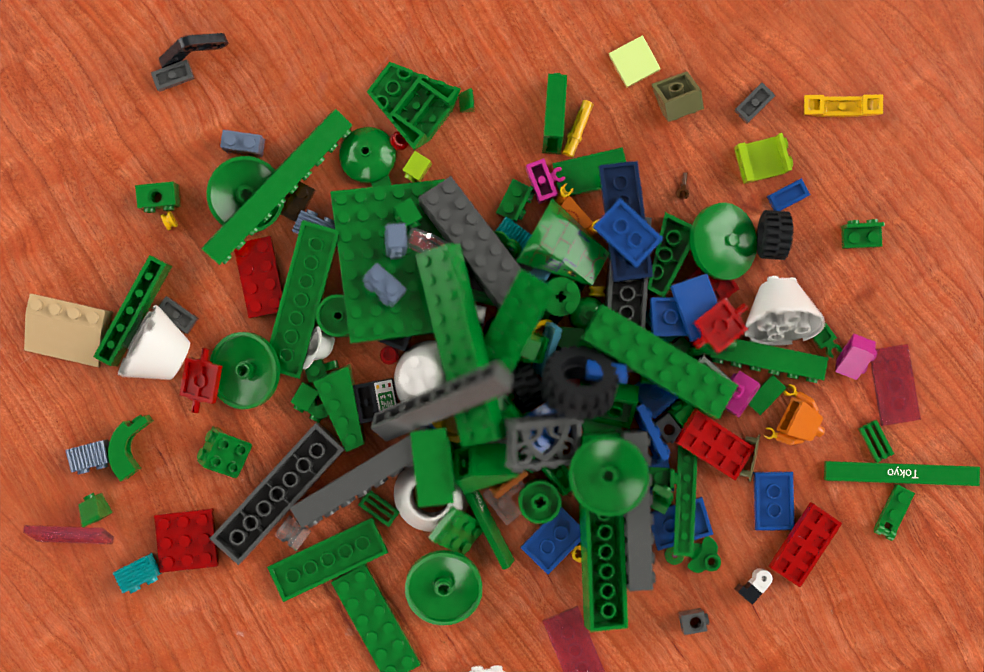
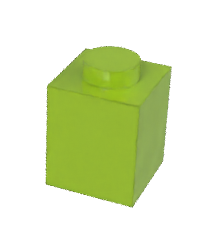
(416, 167)

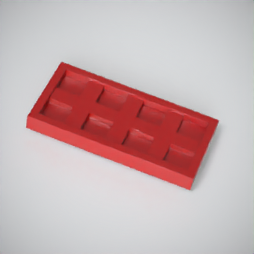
(259, 277)
(714, 444)
(805, 544)

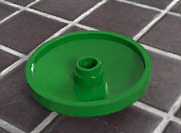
(234, 183)
(723, 241)
(248, 370)
(609, 475)
(443, 587)

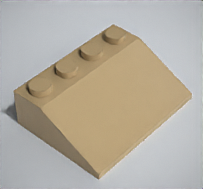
(64, 329)

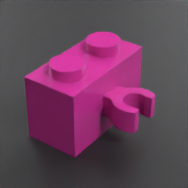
(543, 180)
(856, 356)
(743, 394)

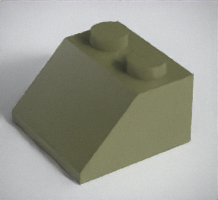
(678, 96)

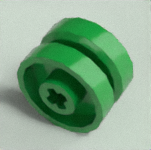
(327, 315)
(544, 511)

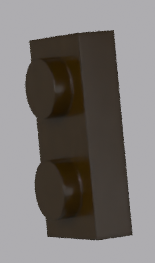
(298, 201)

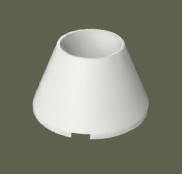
(155, 348)
(409, 509)

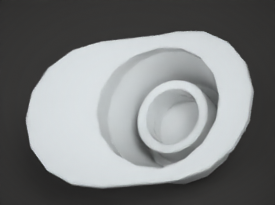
(319, 348)

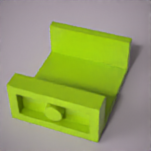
(763, 158)

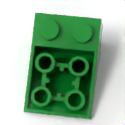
(481, 466)

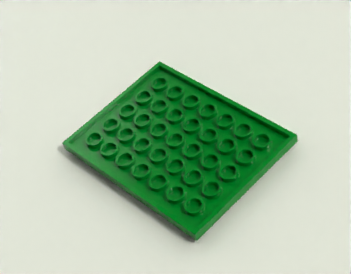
(362, 221)

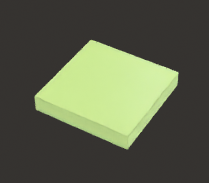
(634, 61)

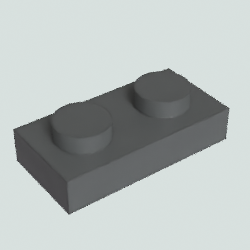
(172, 75)
(754, 102)
(179, 315)

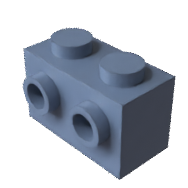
(384, 285)

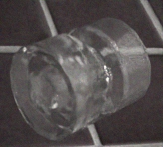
(293, 533)

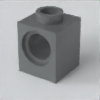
(664, 420)
(686, 616)

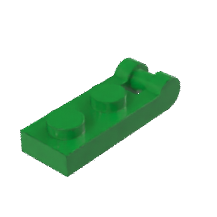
(894, 512)

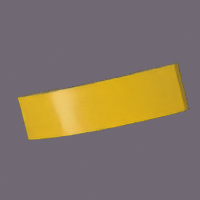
(843, 106)

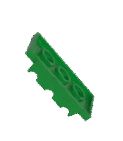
(583, 172)
(432, 467)

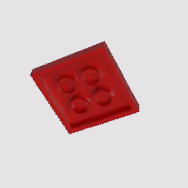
(185, 540)

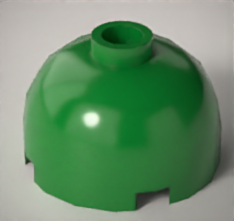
(584, 312)

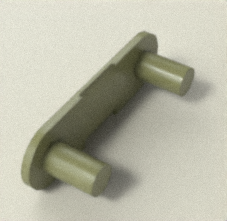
(756, 441)

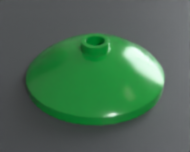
(369, 166)

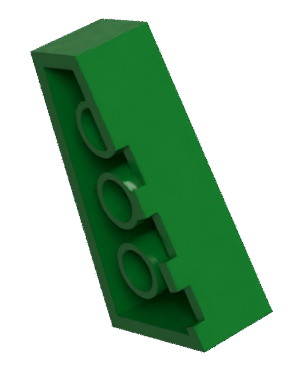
(669, 254)
(340, 403)

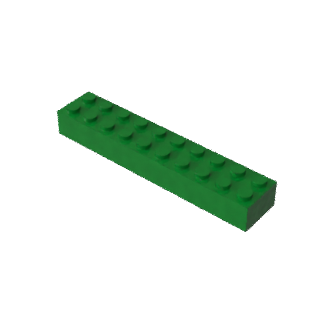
(459, 336)
(603, 565)

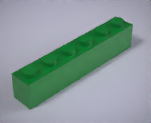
(132, 311)
(774, 360)

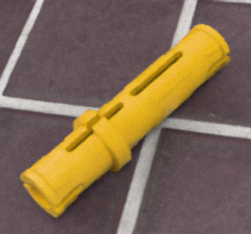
(574, 136)

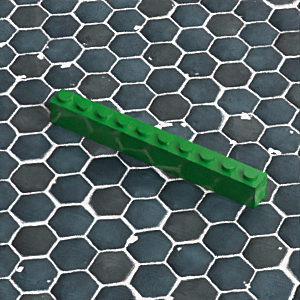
(276, 187)

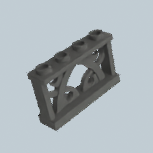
(547, 459)

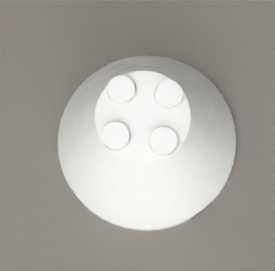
(782, 314)
(418, 370)

